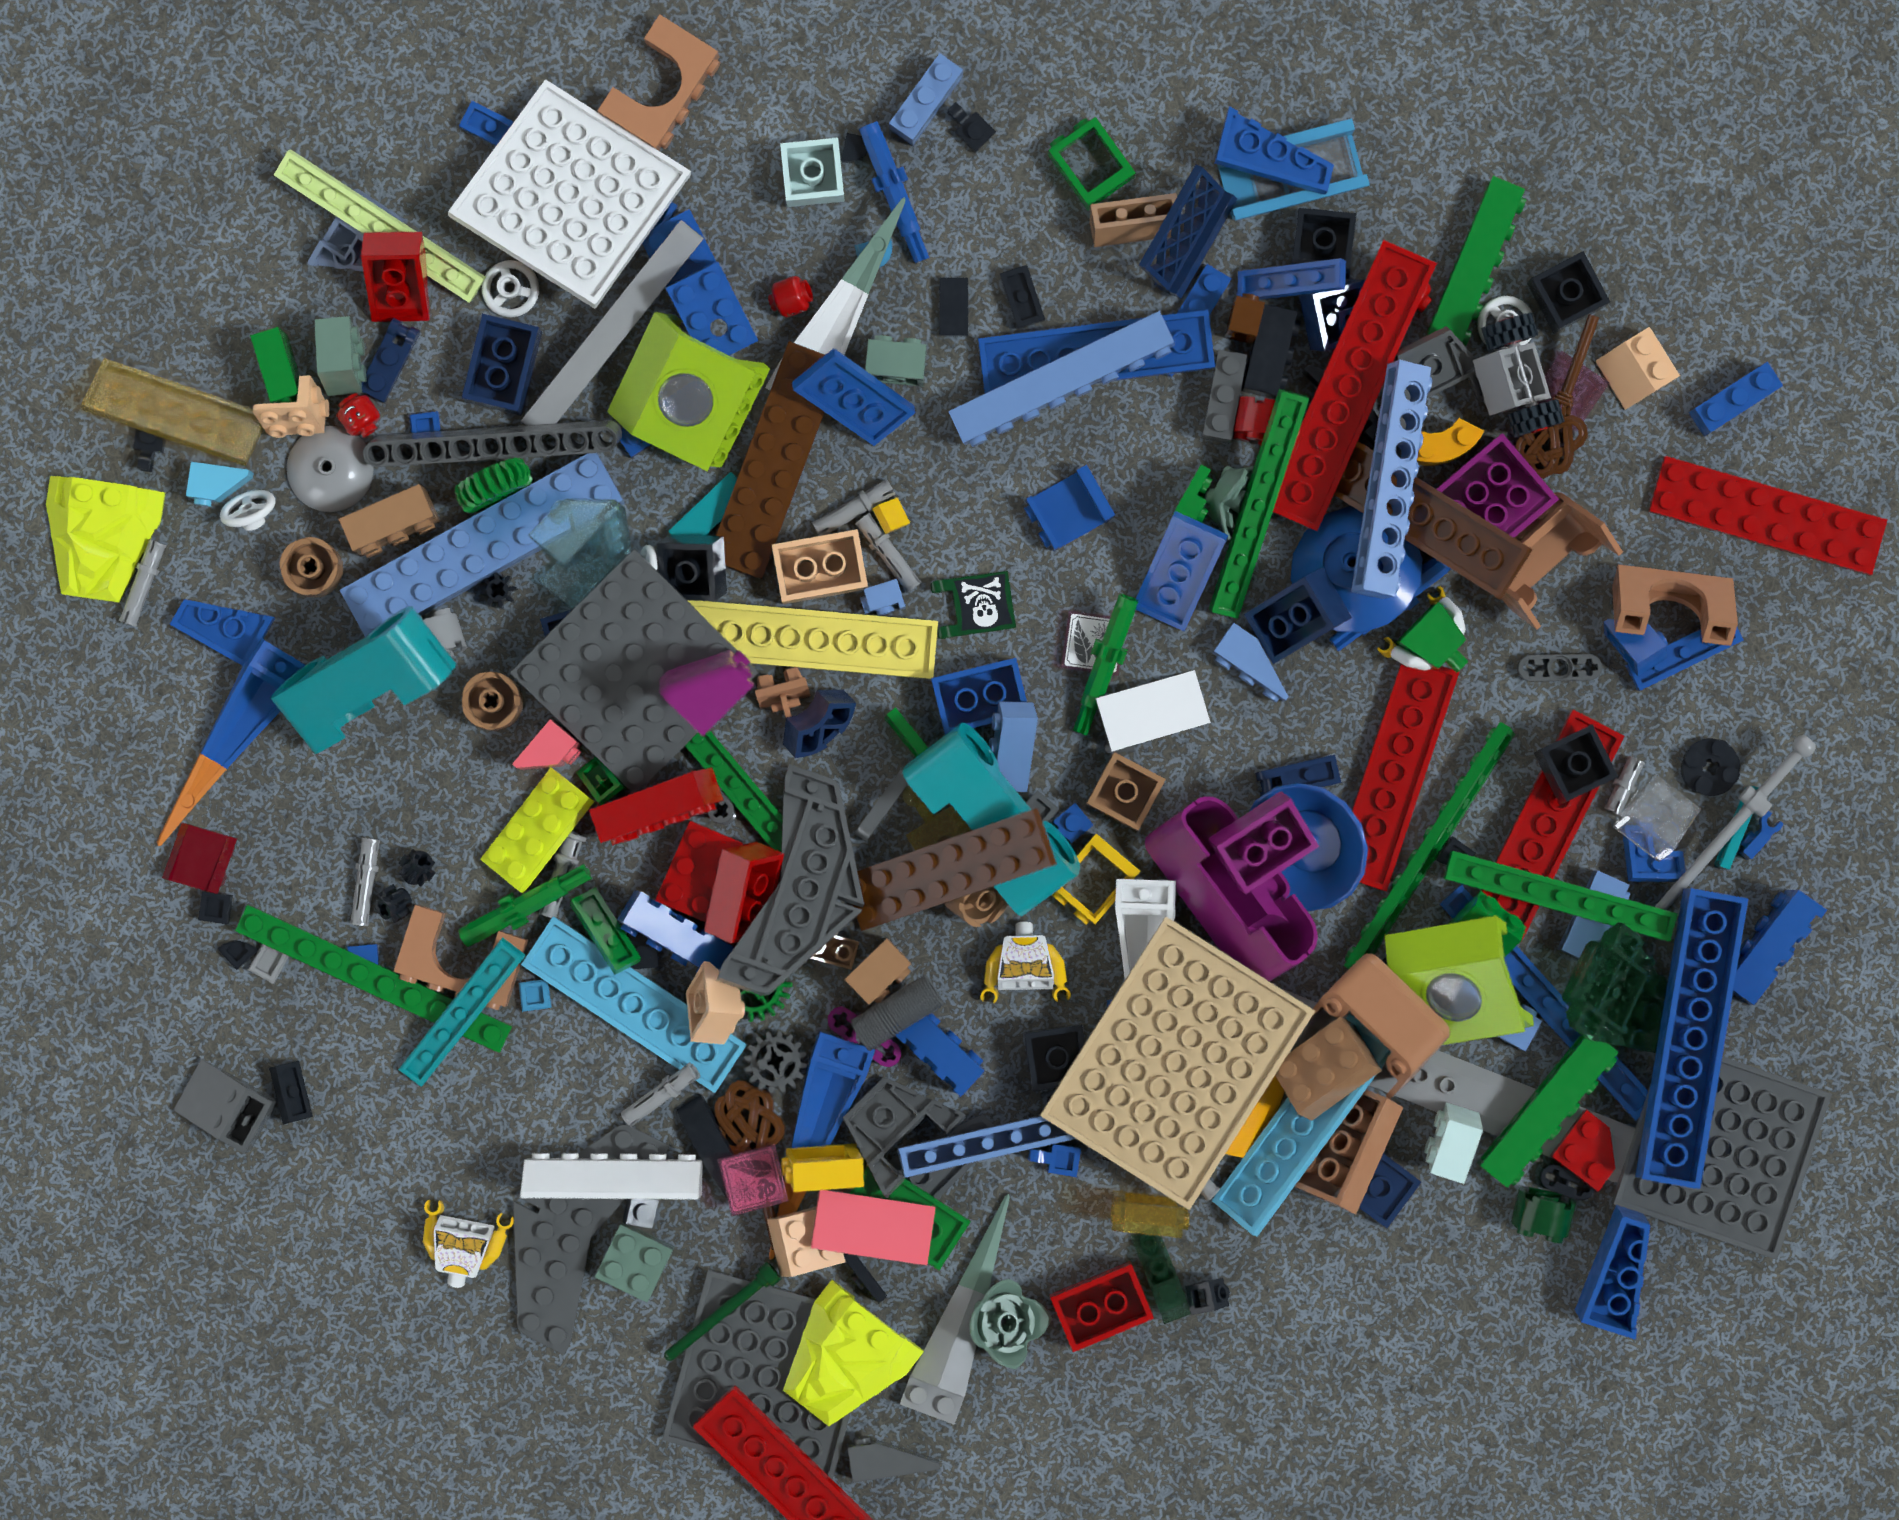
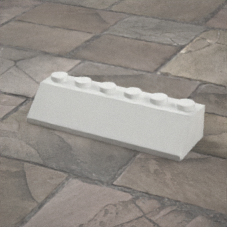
(612, 1177)

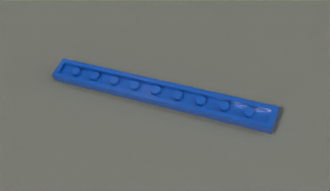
(1552, 1009)

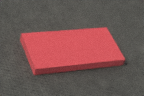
(872, 1227)

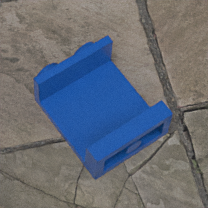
(1069, 509)

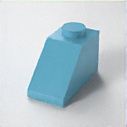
(214, 483)

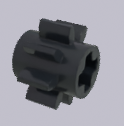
(490, 592)
(417, 867)
(393, 903)

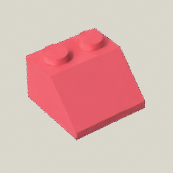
(549, 749)

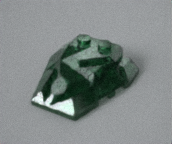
(1616, 992)

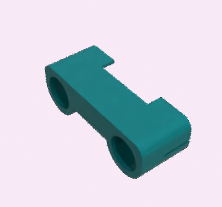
(332, 691)
(967, 775)

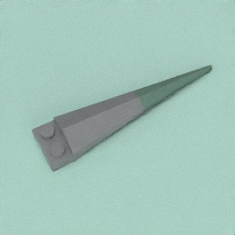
(944, 1368)

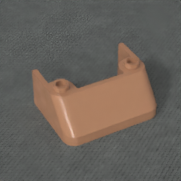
(1552, 537)
(1391, 1013)

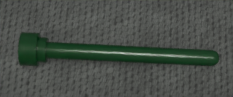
(765, 1277)

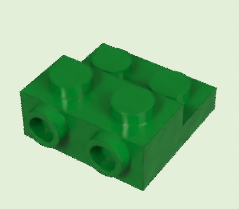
(1191, 503)

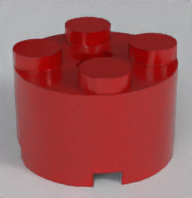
(1252, 419)

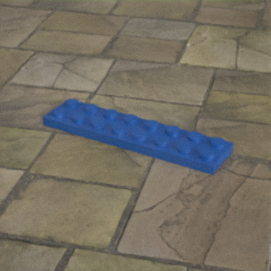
(1018, 354)

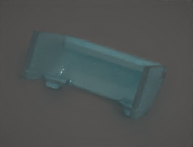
(586, 541)

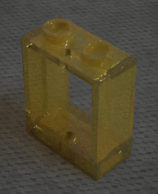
(1147, 1214)

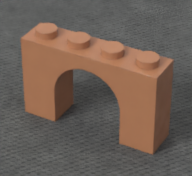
(695, 62)
(1706, 595)
(419, 959)

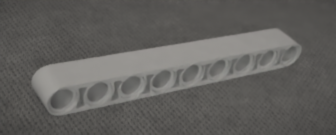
(614, 326)

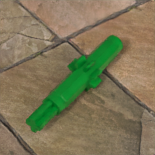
(1108, 653)
(514, 910)

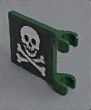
(980, 604)

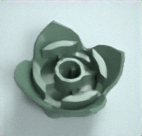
(1228, 496)
(1024, 1322)

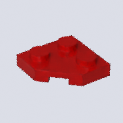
(1587, 1150)

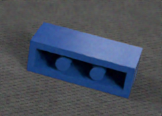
(1735, 399)

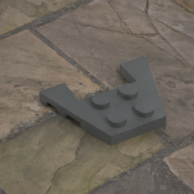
(1448, 362)
(886, 1119)

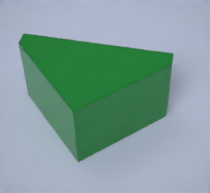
(600, 781)

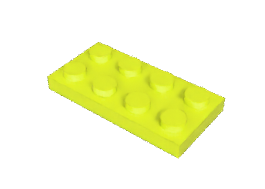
(537, 830)

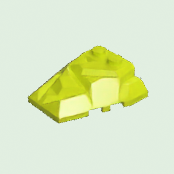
(99, 534)
(845, 1356)

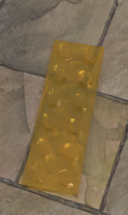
(173, 411)

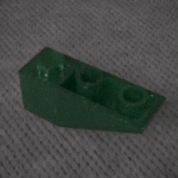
(1161, 1277)

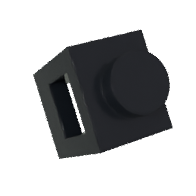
(1215, 1295)

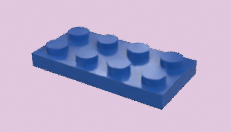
(853, 397)
(1180, 570)

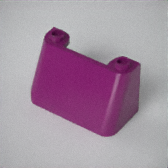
(707, 688)

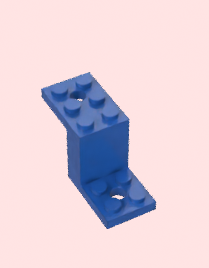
(703, 292)

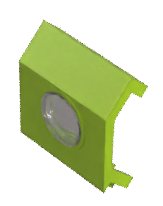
(686, 394)
(1461, 977)

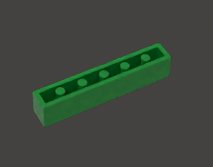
(1477, 257)
(1546, 1109)

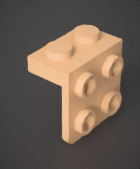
(298, 417)

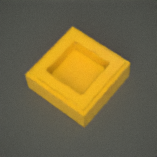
(891, 515)

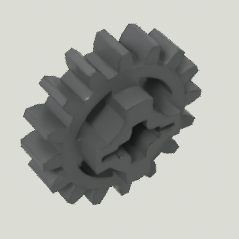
(762, 1066)

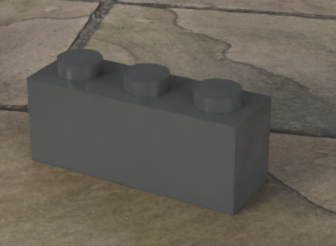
(1223, 396)

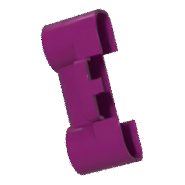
(1254, 929)

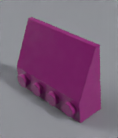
(1500, 487)

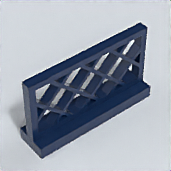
(1199, 233)

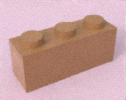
(1129, 219)

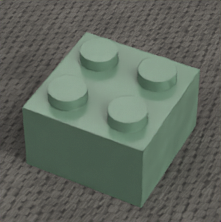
(339, 356)
(896, 361)
(634, 1262)

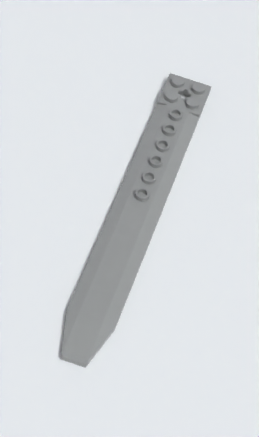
(1473, 1088)

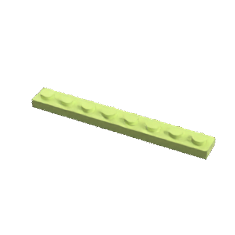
(370, 218)

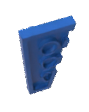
(1262, 153)

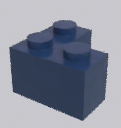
(1326, 313)

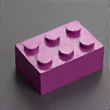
(1263, 842)

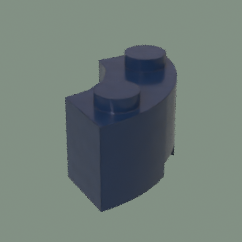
(819, 723)

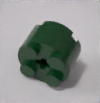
(1543, 1214)

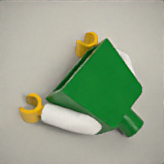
(1432, 638)

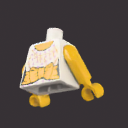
(1025, 964)
(461, 1245)

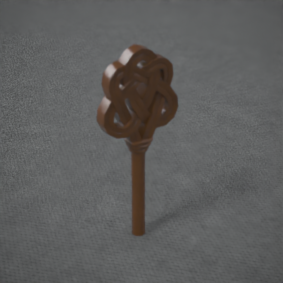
(1550, 458)
(752, 1102)

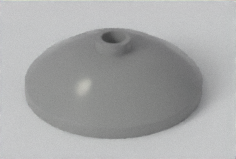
(340, 486)

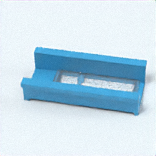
(1262, 195)

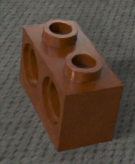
(1245, 318)

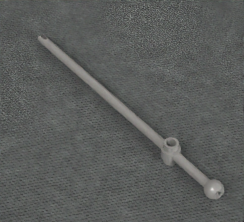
(1754, 802)

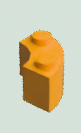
(1449, 444)

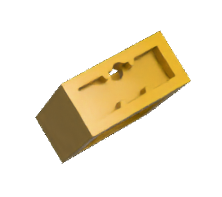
(1117, 860)
(823, 1167)

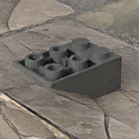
(225, 1106)

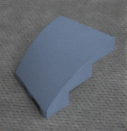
(343, 243)

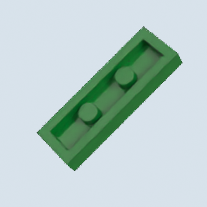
(605, 931)

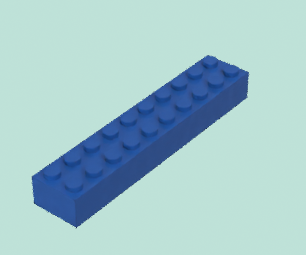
(1691, 1038)

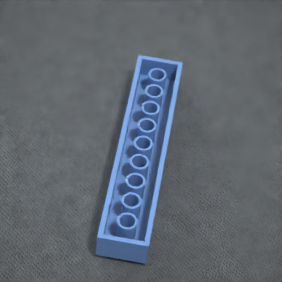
(474, 547)

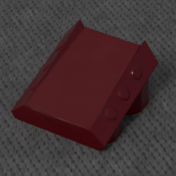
(200, 858)

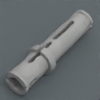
(854, 508)
(885, 549)
(146, 572)
(365, 881)
(670, 1087)

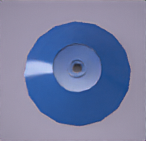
(1333, 549)
(1339, 862)

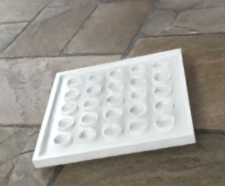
(569, 194)

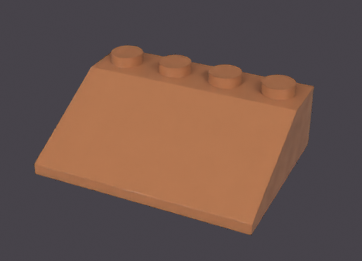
(1352, 1153)

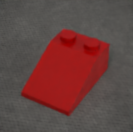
(396, 276)

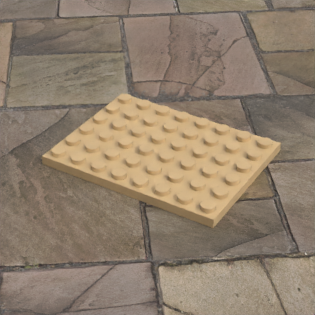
(1177, 1063)

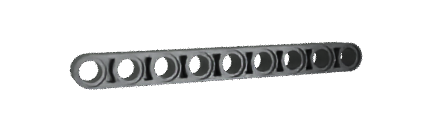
(481, 451)

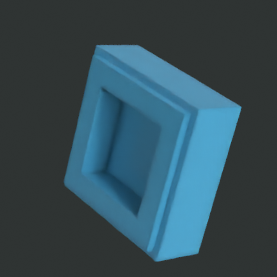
(535, 995)

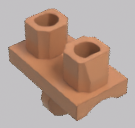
(783, 695)

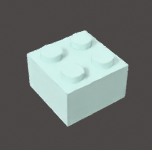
(812, 172)
(1454, 1142)

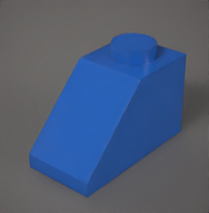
(1637, 650)

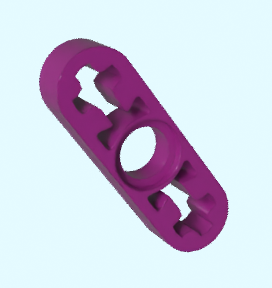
(842, 1029)

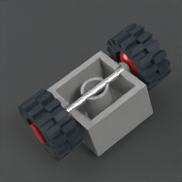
(1515, 377)

